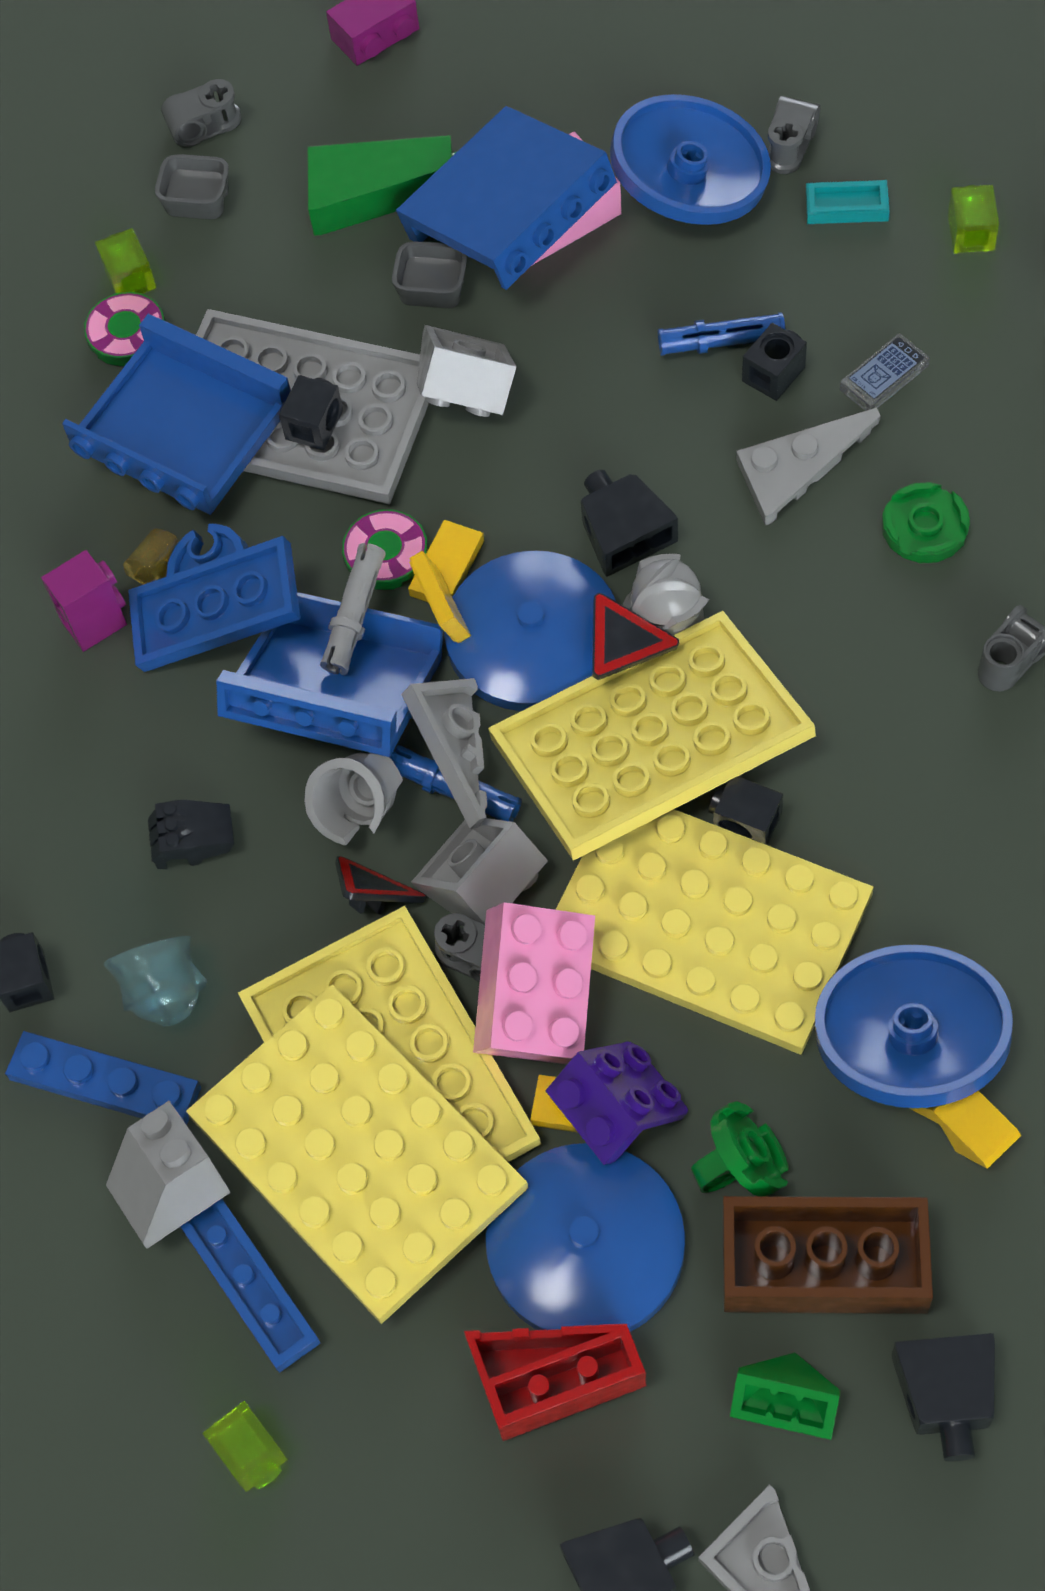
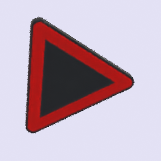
(624, 638)
(363, 885)

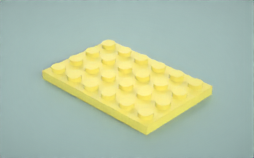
(650, 736)
(718, 923)
(408, 999)
(357, 1152)

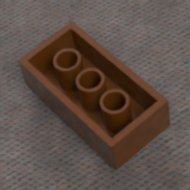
(827, 1255)

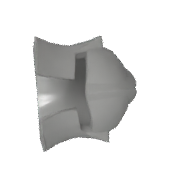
(667, 593)
(352, 789)

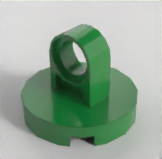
(741, 1154)

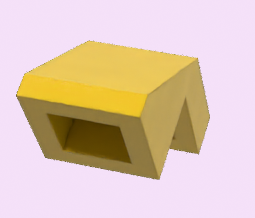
(974, 1128)

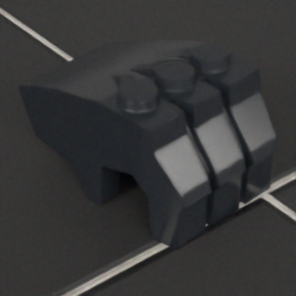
(189, 831)

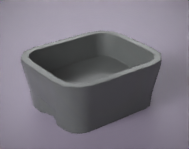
(193, 186)
(429, 274)

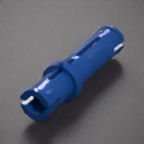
(715, 334)
(427, 774)

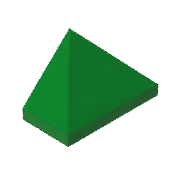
(786, 1395)

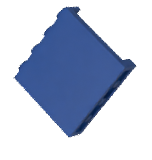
(509, 193)
(182, 416)
(362, 710)

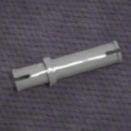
(348, 623)

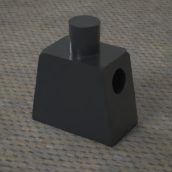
(625, 520)
(948, 1388)
(626, 1558)

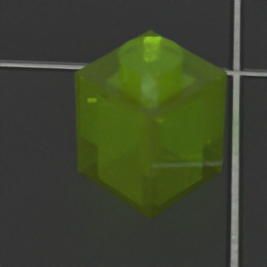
(973, 218)
(125, 263)
(246, 1448)

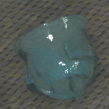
(158, 980)

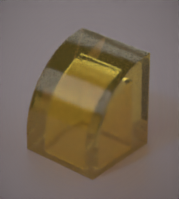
(151, 557)

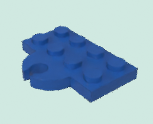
(212, 597)

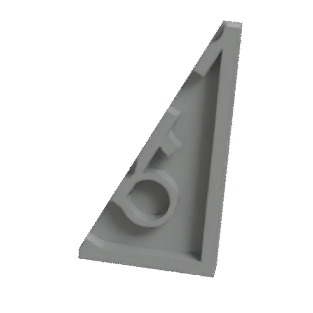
(789, 464)
(451, 733)
(756, 1551)

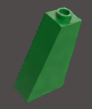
(368, 178)

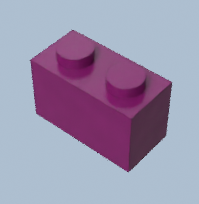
(370, 26)
(86, 599)

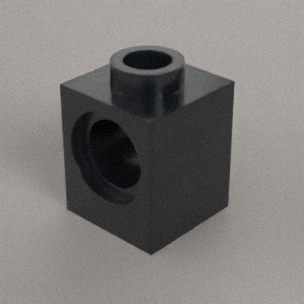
(774, 361)
(311, 412)
(747, 809)
(23, 972)

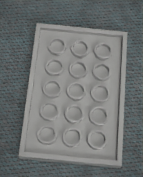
(376, 396)

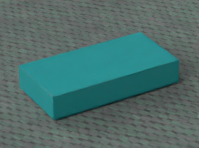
(847, 202)

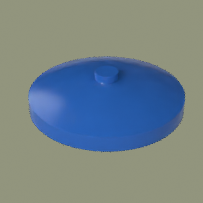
(690, 159)
(526, 627)
(913, 1026)
(587, 1241)

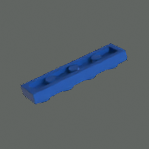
(98, 1077)
(250, 1285)

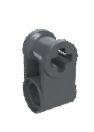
(198, 116)
(791, 132)
(1018, 644)
(465, 954)

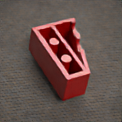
(554, 1372)

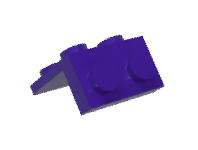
(614, 1096)

